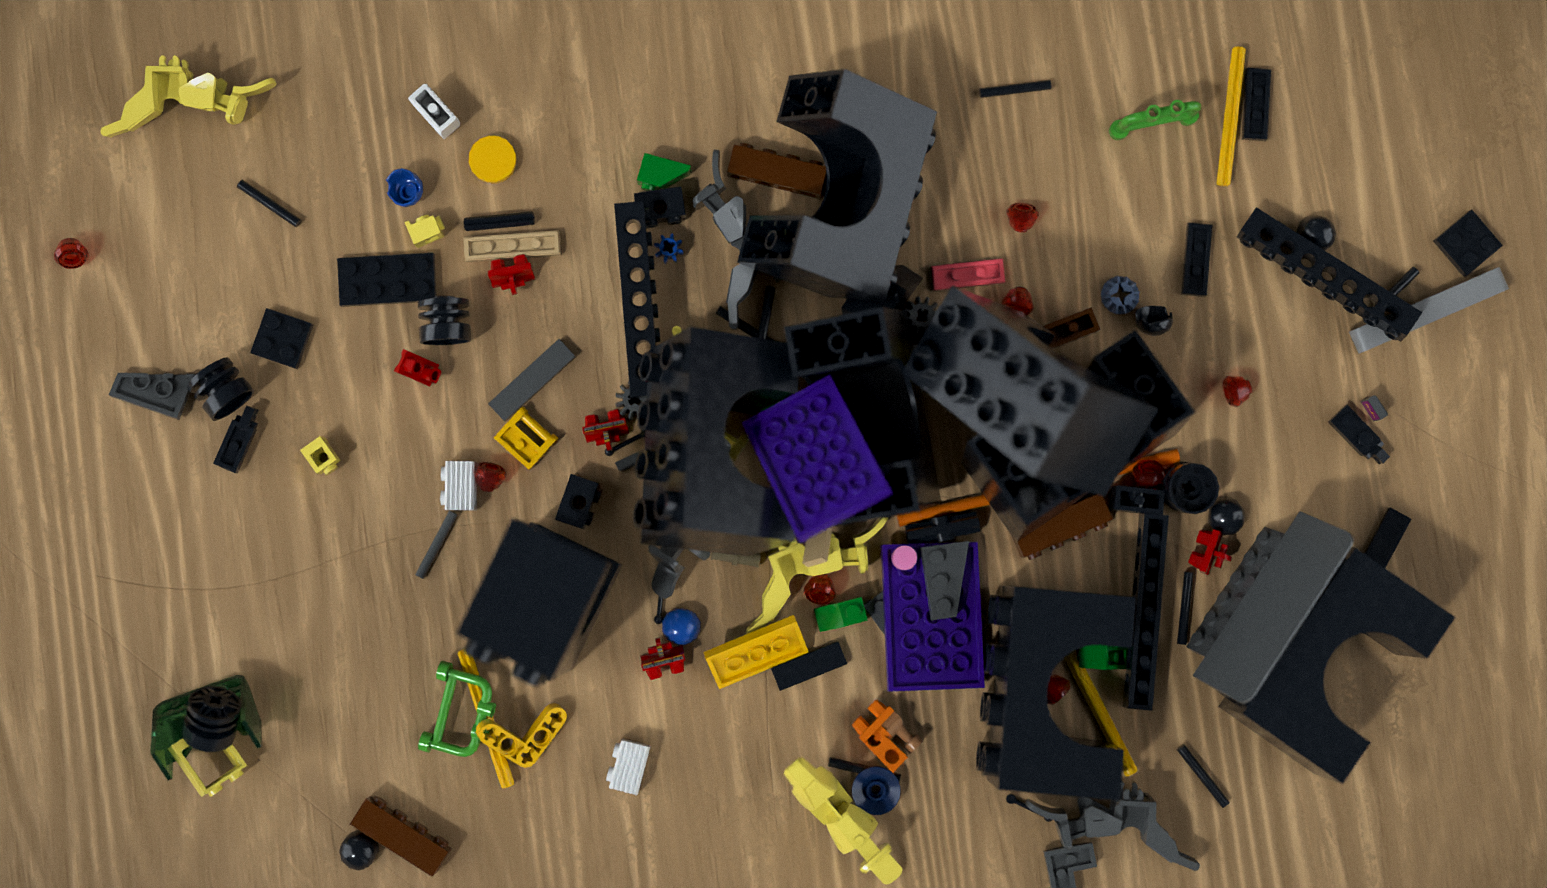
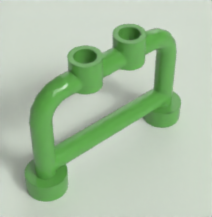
(1187, 116)
(485, 708)

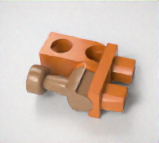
(881, 730)

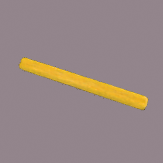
(1231, 116)
(1099, 710)
(500, 762)

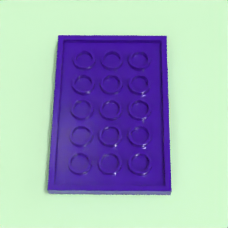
(816, 458)
(928, 651)

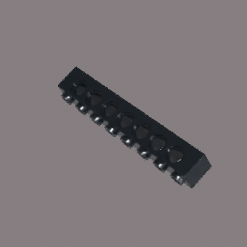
(625, 215)
(1342, 274)
(1148, 592)

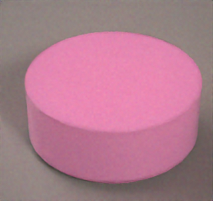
(904, 557)

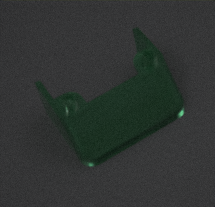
(170, 716)

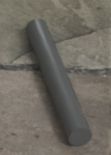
(436, 544)

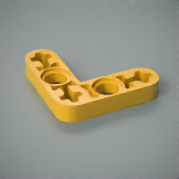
(522, 745)

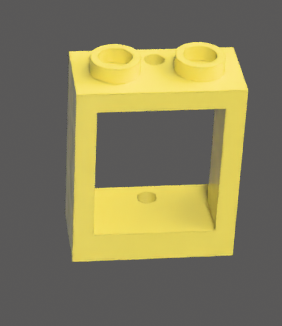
(215, 786)

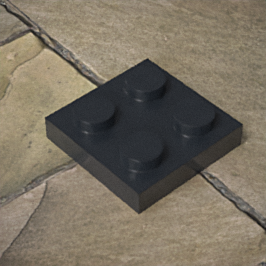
(1467, 243)
(281, 338)

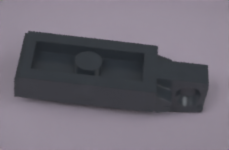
(1358, 434)
(237, 440)

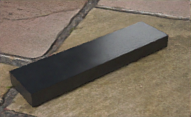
(1387, 536)

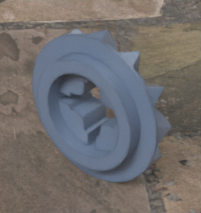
(1114, 304)

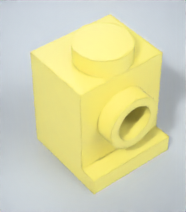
(425, 230)
(313, 452)

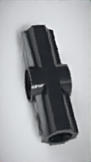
(942, 528)

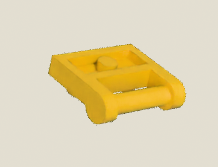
(521, 445)

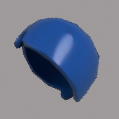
(404, 187)
(681, 626)

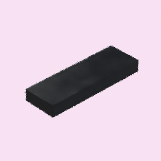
(1256, 104)
(1196, 259)
(809, 666)

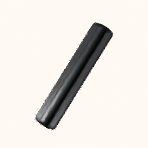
(499, 221)

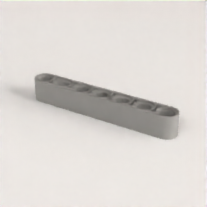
(1437, 306)

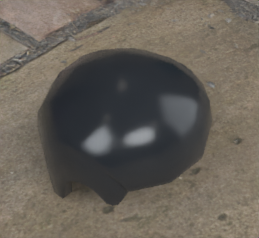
(1318, 231)
(1153, 320)
(1226, 516)
(358, 850)

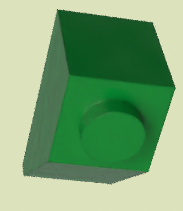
(660, 173)
(840, 614)
(1102, 657)

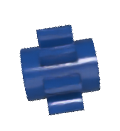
(671, 242)

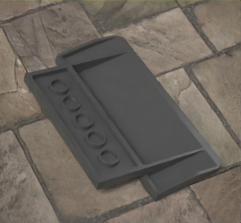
(1266, 604)

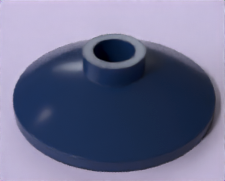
(879, 802)

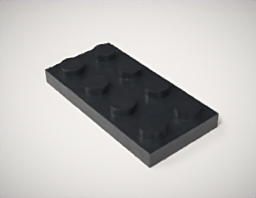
(386, 279)

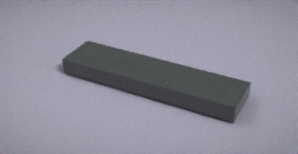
(531, 380)

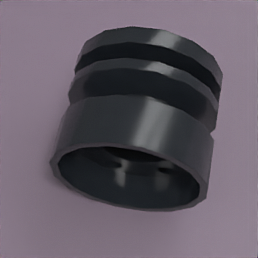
(444, 321)
(220, 389)
(1202, 487)
(211, 719)

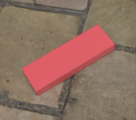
(968, 274)

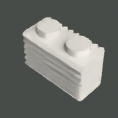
(434, 111)
(459, 486)
(629, 766)

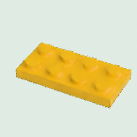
(756, 652)

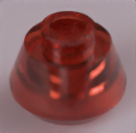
(1022, 216)
(71, 253)
(1019, 299)
(1236, 390)
(1148, 474)
(489, 476)
(820, 589)
(1057, 688)

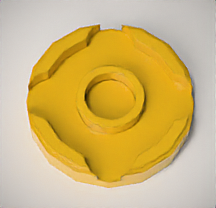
(492, 159)

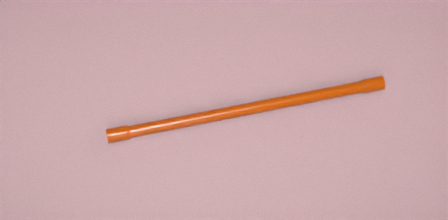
(1164, 458)

